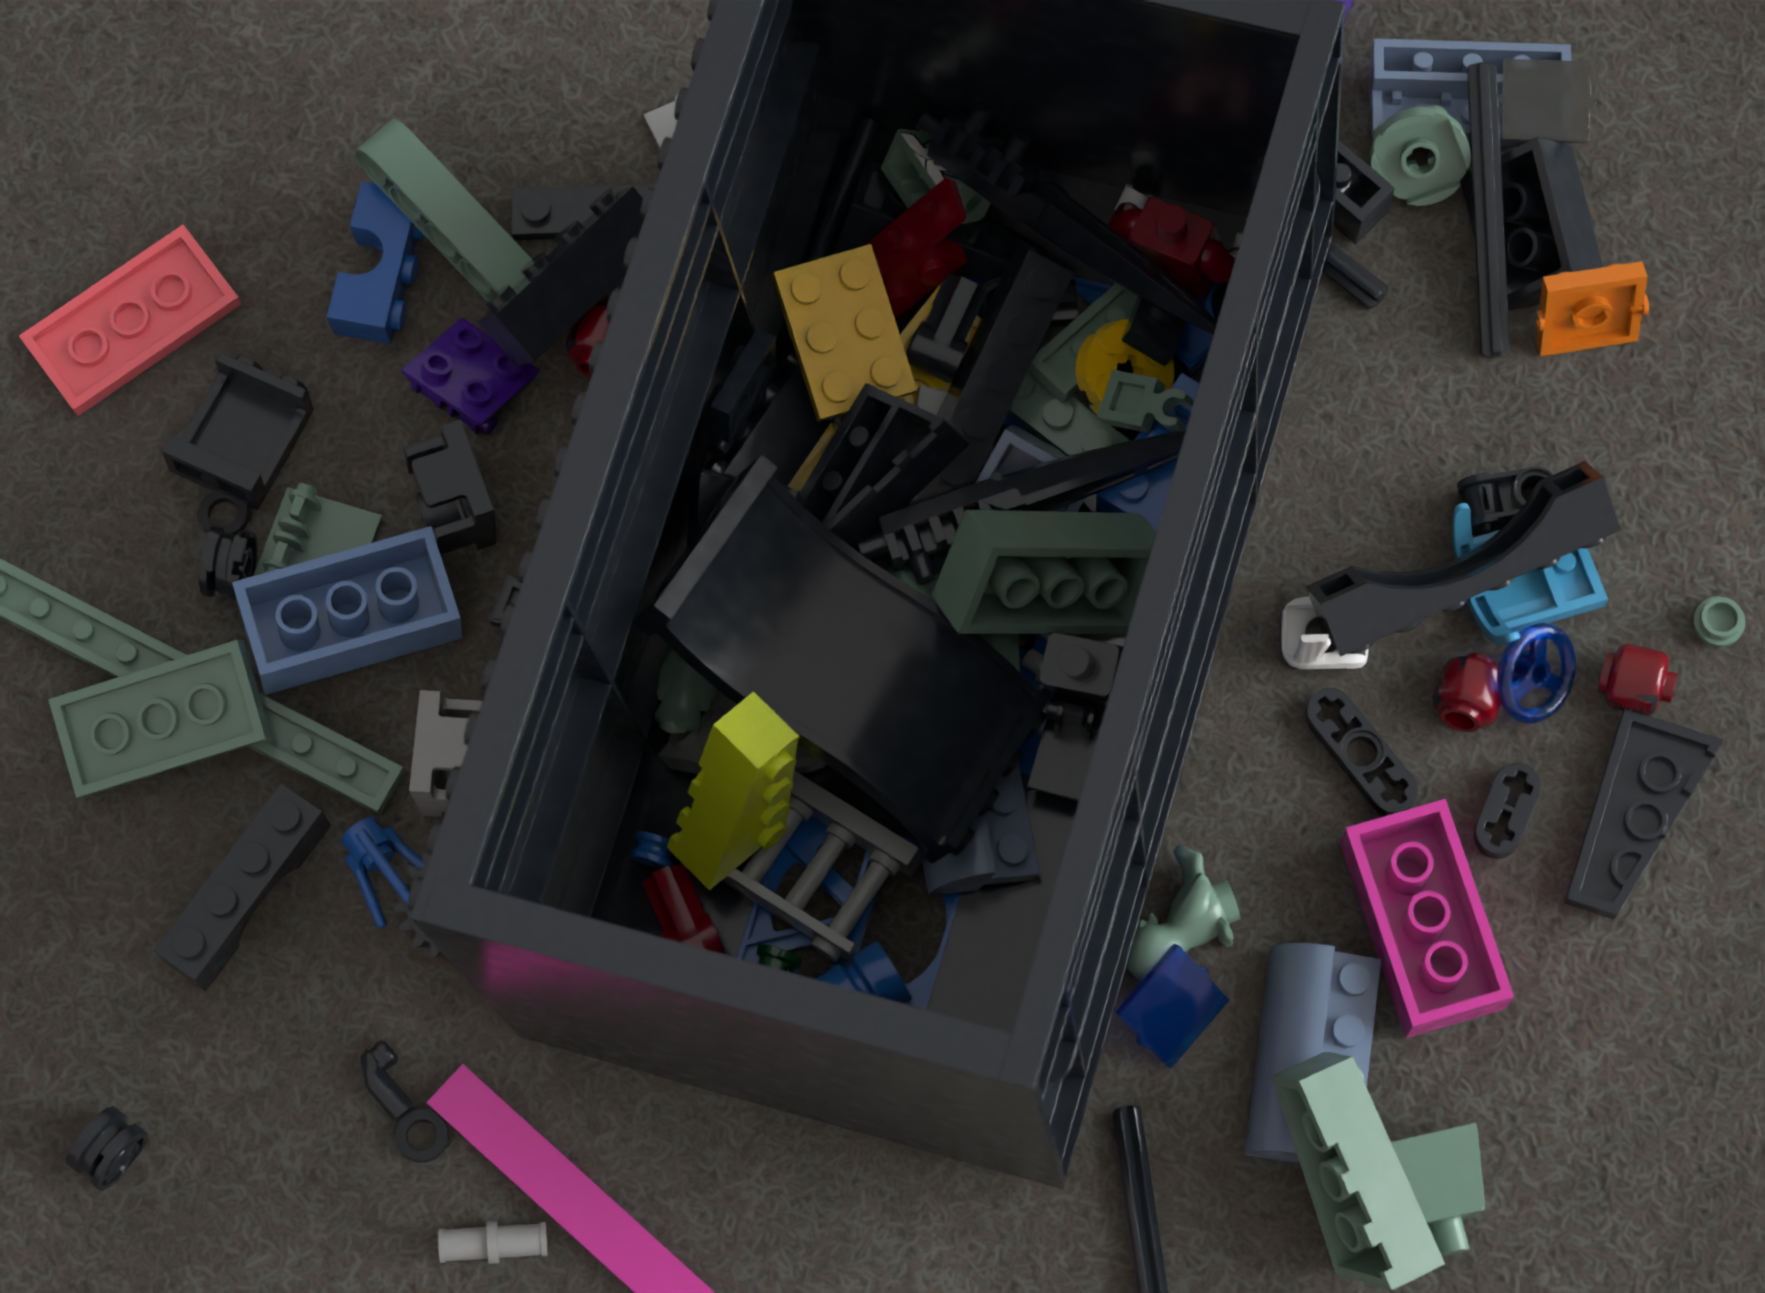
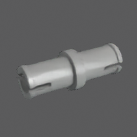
(492, 1242)

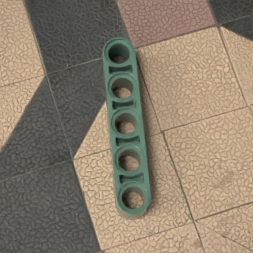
(442, 208)

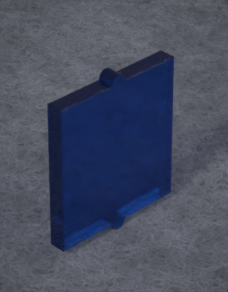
(1172, 1006)

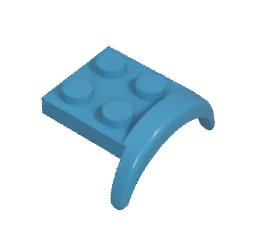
(1533, 597)

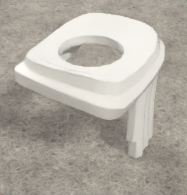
(1309, 650)

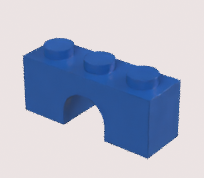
(372, 303)

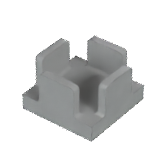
(437, 748)

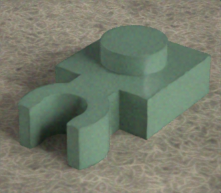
(1138, 400)

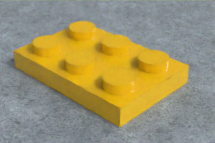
(843, 330)

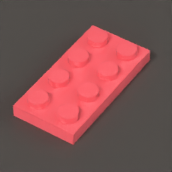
(130, 320)

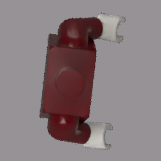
(1175, 240)

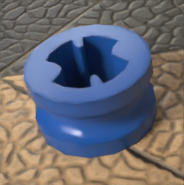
(651, 850)

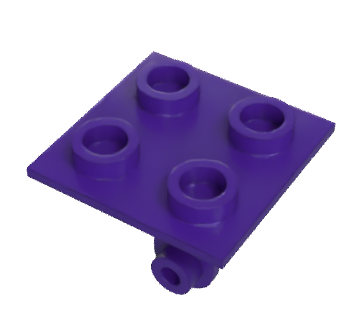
(469, 375)

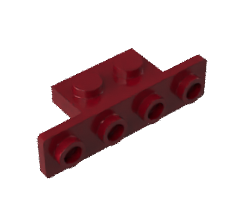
(913, 247)

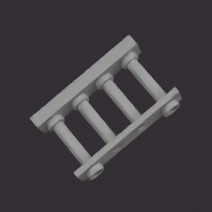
(845, 827)

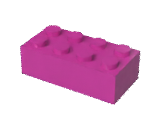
(1426, 918)

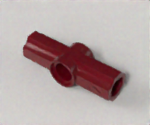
(680, 910)

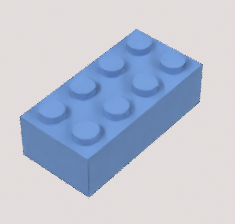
(348, 610)

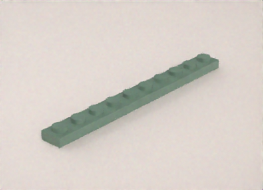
(122, 649)

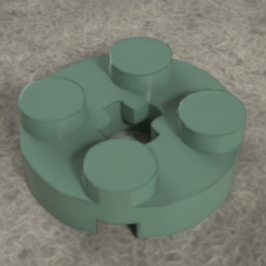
(1426, 128)

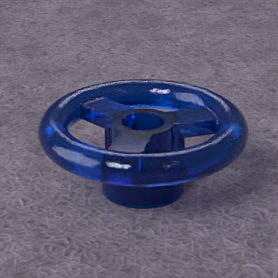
(1527, 669)

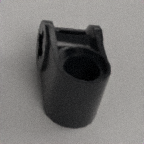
(1499, 496)

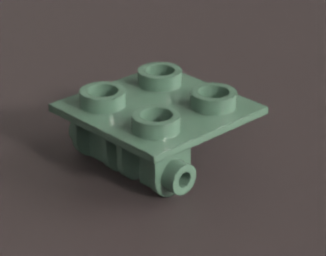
(314, 528)

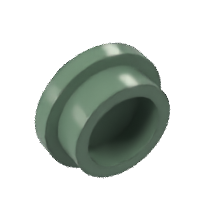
(1719, 621)

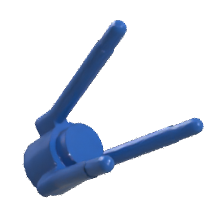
(372, 848)

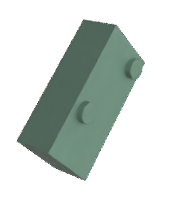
(1044, 572)

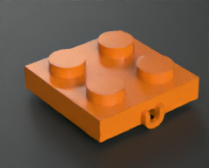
(1591, 308)

